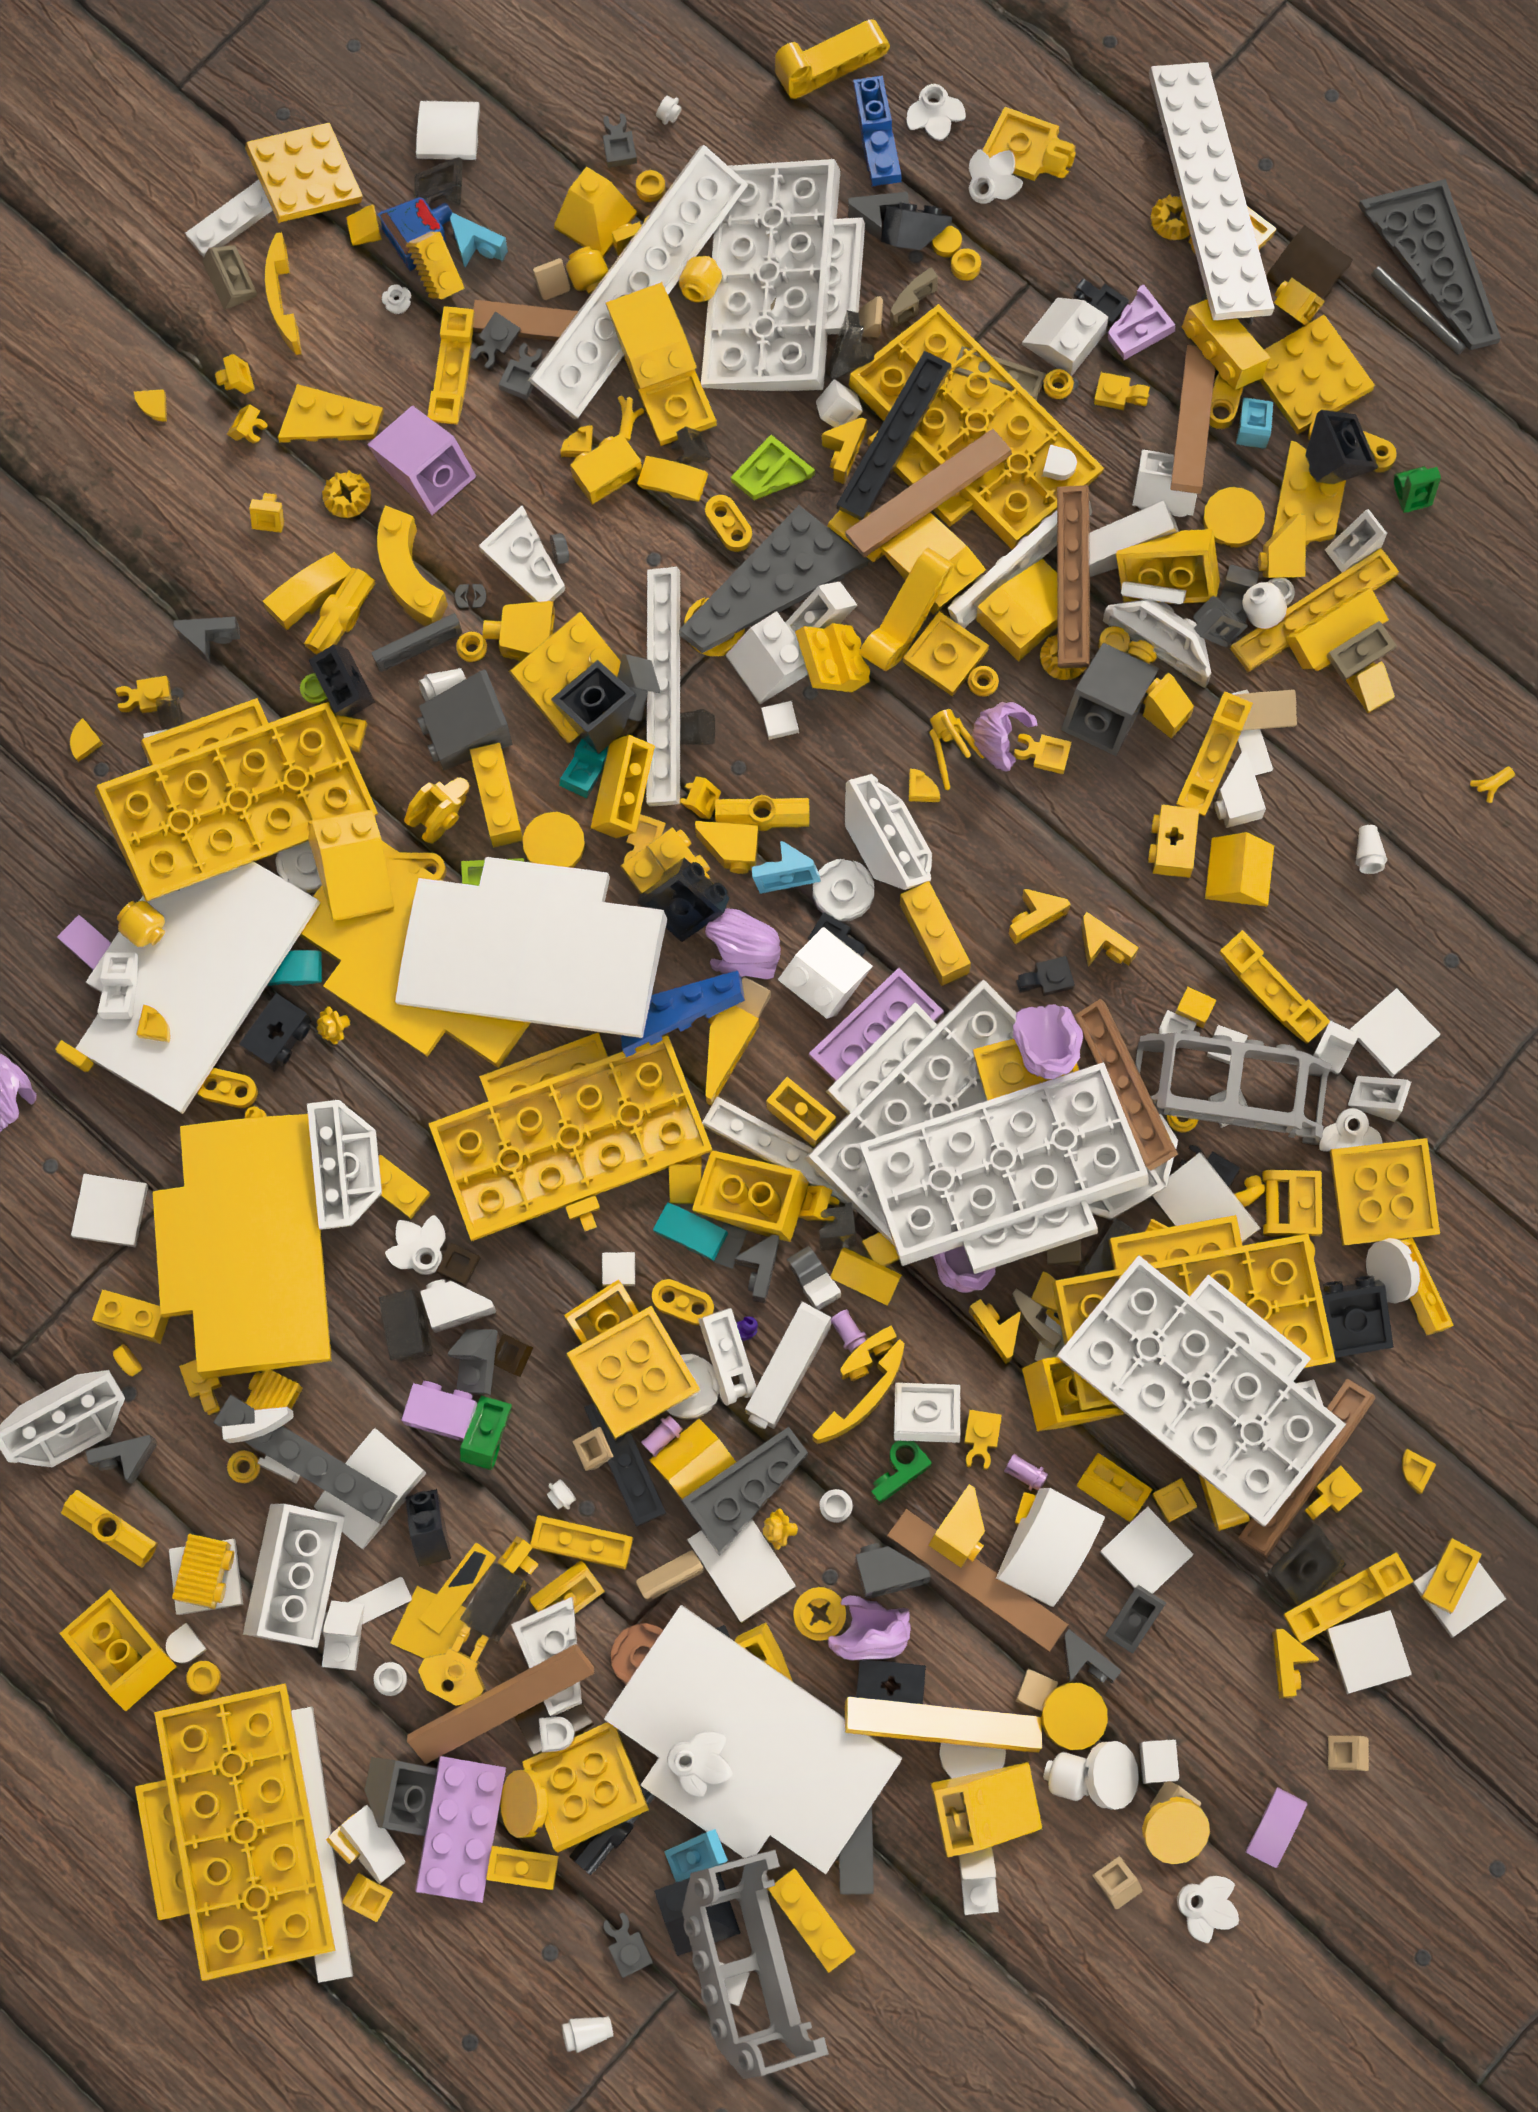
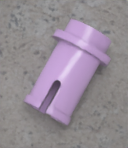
(848, 1330)
(662, 1435)
(1026, 1472)

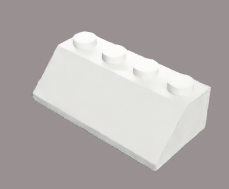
(293, 1575)

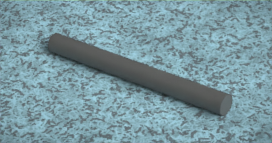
(1418, 310)

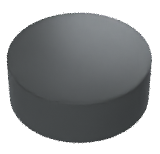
(559, 548)

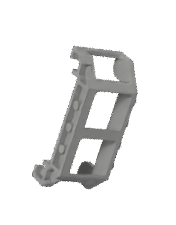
(1230, 1110)
(765, 1959)

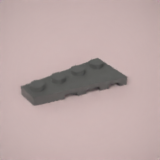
(739, 1492)

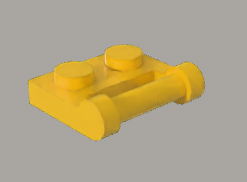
(1303, 1202)

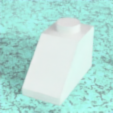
(823, 607)
(1240, 795)
(453, 1305)

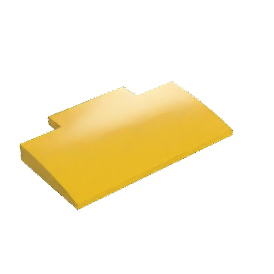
(1013, 493)
(229, 793)
(370, 966)
(567, 1131)
(245, 1246)
(1269, 1277)
(235, 1834)

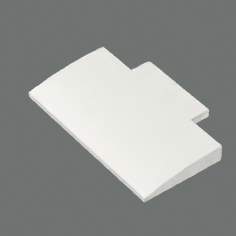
(788, 247)
(532, 949)
(201, 977)
(906, 1079)
(1006, 1171)
(1206, 1384)
(786, 1749)

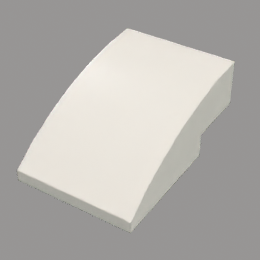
(385, 1465)
(1049, 1546)

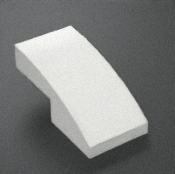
(119, 985)
(265, 1422)
(374, 1845)

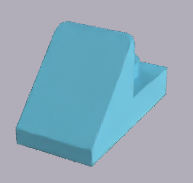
(472, 236)
(1255, 423)
(791, 872)
(696, 1855)

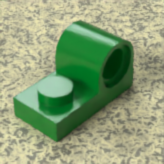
(1416, 487)
(485, 1433)
(905, 1473)

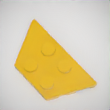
(1305, 496)

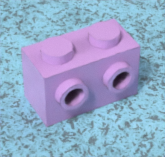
(439, 1411)

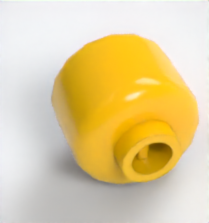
(586, 269)
(700, 278)
(141, 923)

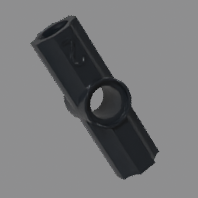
(594, 1850)

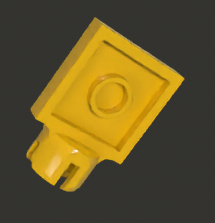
(1032, 143)

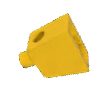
(522, 628)

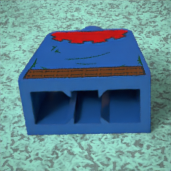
(410, 222)

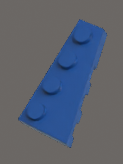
(683, 1005)

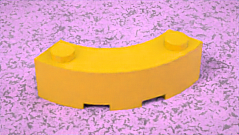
(411, 590)

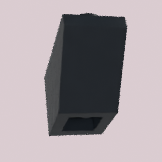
(911, 227)
(427, 1527)

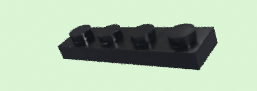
(630, 1473)

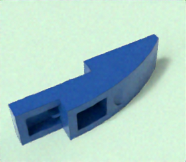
(876, 131)

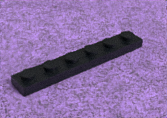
(894, 436)

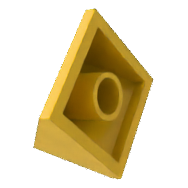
(1239, 869)
(601, 1312)
(692, 1459)

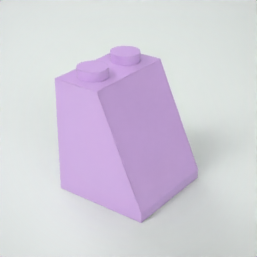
(422, 459)

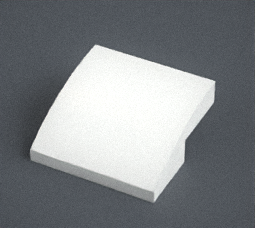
(447, 130)

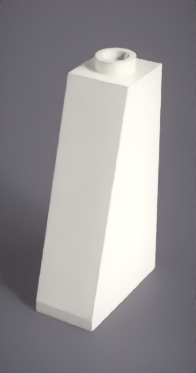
(1129, 531)
(788, 1366)

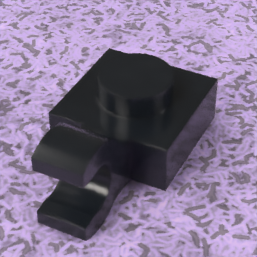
(1105, 299)
(840, 930)
(1050, 975)

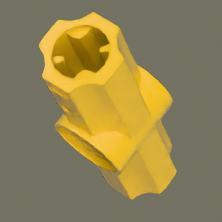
(340, 611)
(784, 812)
(126, 1538)

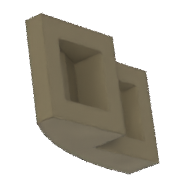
(908, 301)
(1029, 1315)

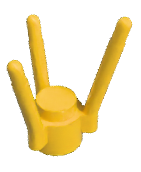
(948, 728)

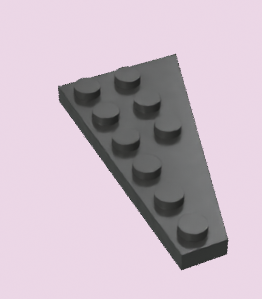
(1432, 245)
(773, 578)

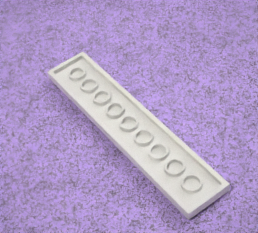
(1211, 191)
(655, 254)

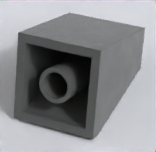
(1109, 699)
(463, 720)

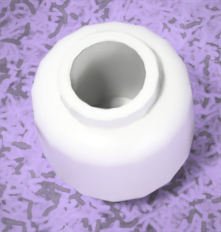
(1264, 605)
(1067, 1776)

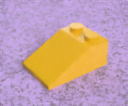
(650, 335)
(931, 533)
(1173, 561)
(1022, 609)
(351, 865)
(751, 1194)
(1055, 1398)
(117, 1650)

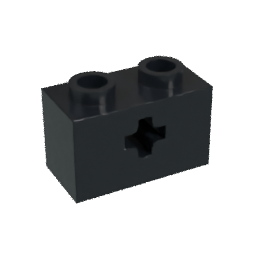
(341, 681)
(280, 1017)
(908, 1676)

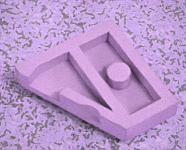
(1140, 325)

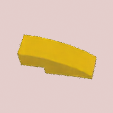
(307, 590)

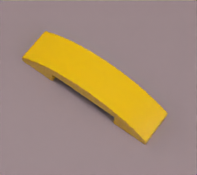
(278, 264)
(452, 365)
(1215, 753)
(1272, 989)
(836, 1426)
(1348, 1598)

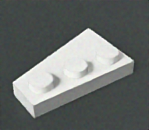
(522, 558)
(545, 1636)

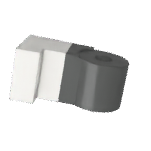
(813, 1278)

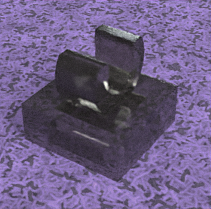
(693, 446)

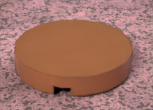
(631, 1649)

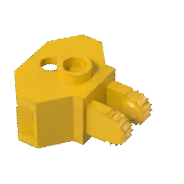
(437, 807)
(457, 1668)

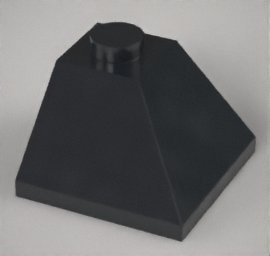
(1338, 448)
(596, 705)
(671, 1903)

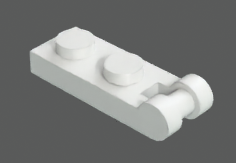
(727, 1355)

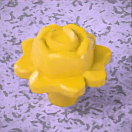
(331, 1025)
(778, 1529)

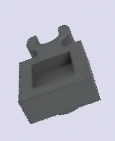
(618, 144)
(498, 336)
(518, 373)
(629, 1950)

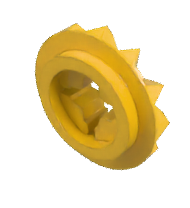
(1173, 228)
(340, 505)
(1050, 661)
(818, 1598)

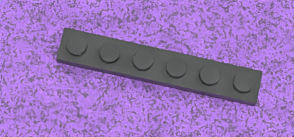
(312, 1463)

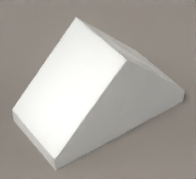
(1357, 541)
(1380, 1096)

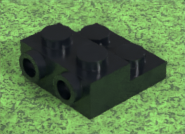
(686, 898)
(1357, 1316)

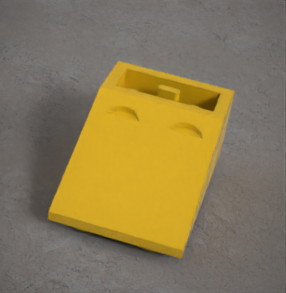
(986, 1808)

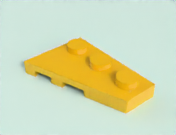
(326, 415)

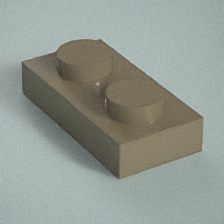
(1361, 650)

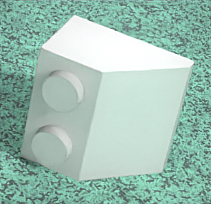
(1067, 333)
(1155, 482)
(768, 658)
(825, 973)

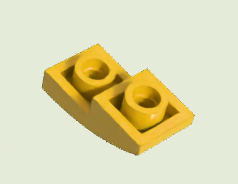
(673, 478)
(860, 1361)

